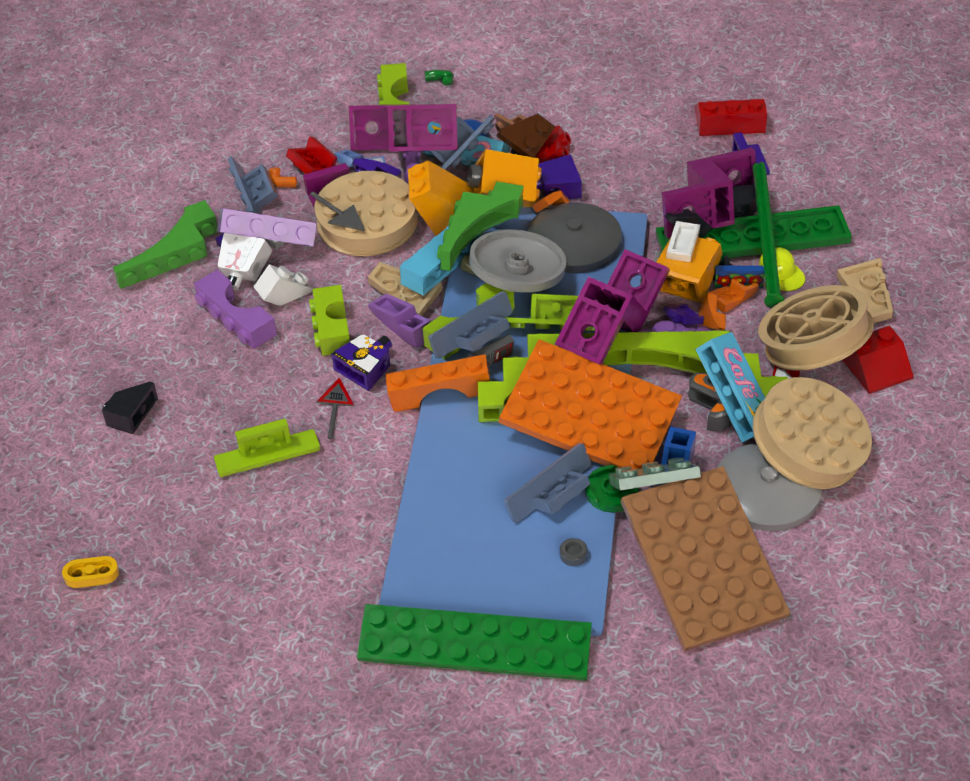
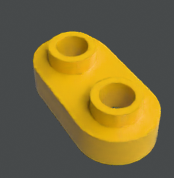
(90, 571)

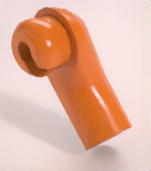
(280, 181)

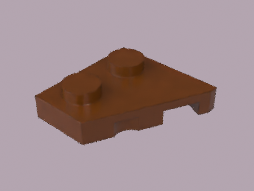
(527, 135)

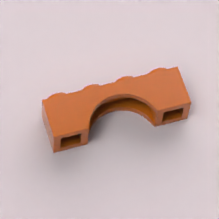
(410, 386)

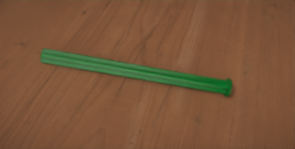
(767, 236)

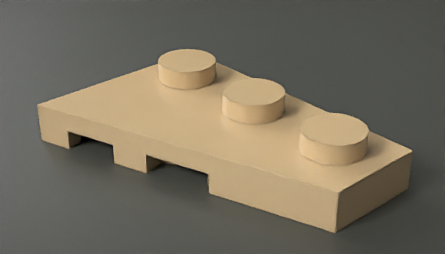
(388, 280)
(871, 282)

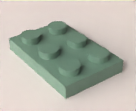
(653, 474)

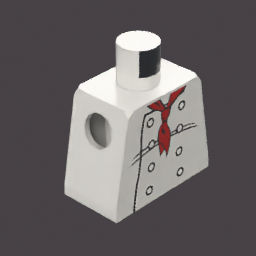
(242, 258)

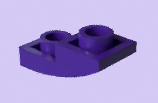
(373, 165)

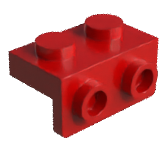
(555, 146)
(312, 158)

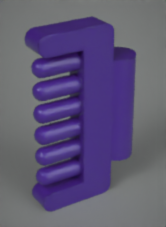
(682, 313)

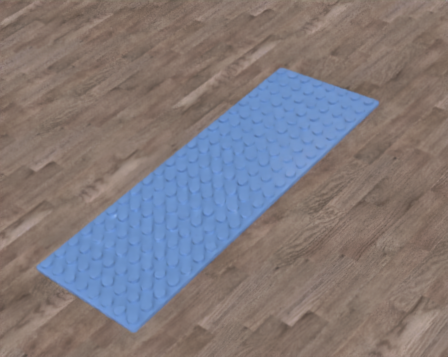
(452, 527)

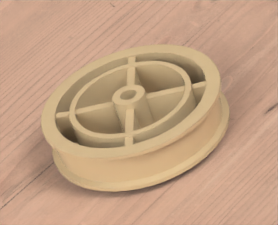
(381, 206)
(816, 327)
(812, 433)

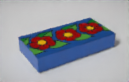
(744, 274)

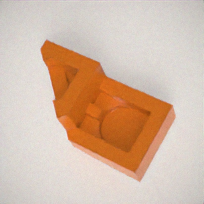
(554, 199)
(733, 295)
(712, 318)

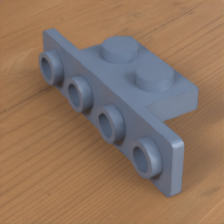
(466, 140)
(255, 187)
(474, 327)
(551, 486)

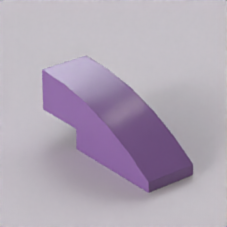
(400, 318)

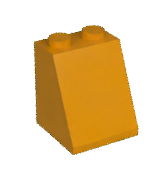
(509, 169)
(435, 193)
(692, 278)

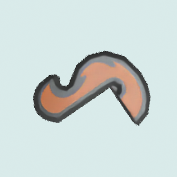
(704, 393)

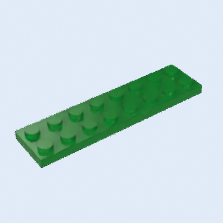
(791, 231)
(475, 642)

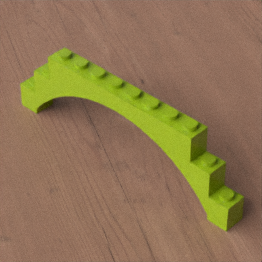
(644, 348)

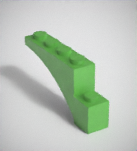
(477, 214)
(177, 248)

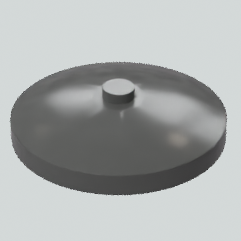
(582, 231)

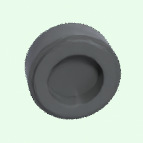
(474, 176)
(573, 552)

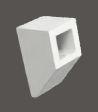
(281, 286)

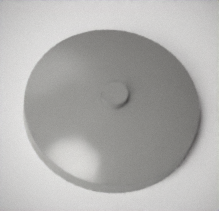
(517, 261)
(765, 494)

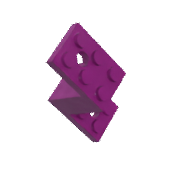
(403, 127)
(710, 188)
(612, 306)

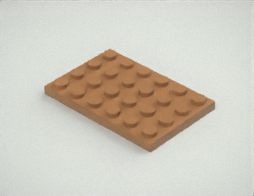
(704, 558)

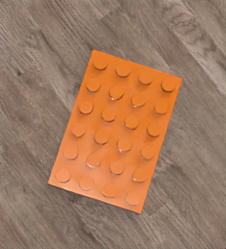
(587, 403)

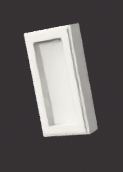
(683, 241)

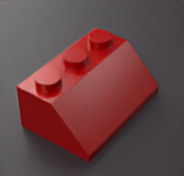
(731, 117)

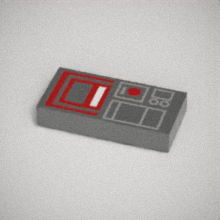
(496, 350)

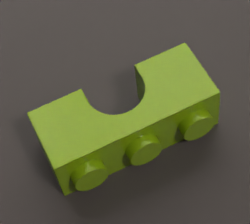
(329, 307)

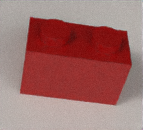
(880, 361)

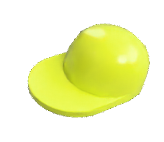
(789, 274)

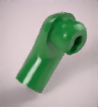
(435, 75)

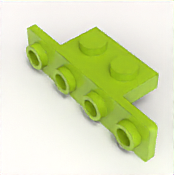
(547, 310)
(265, 446)

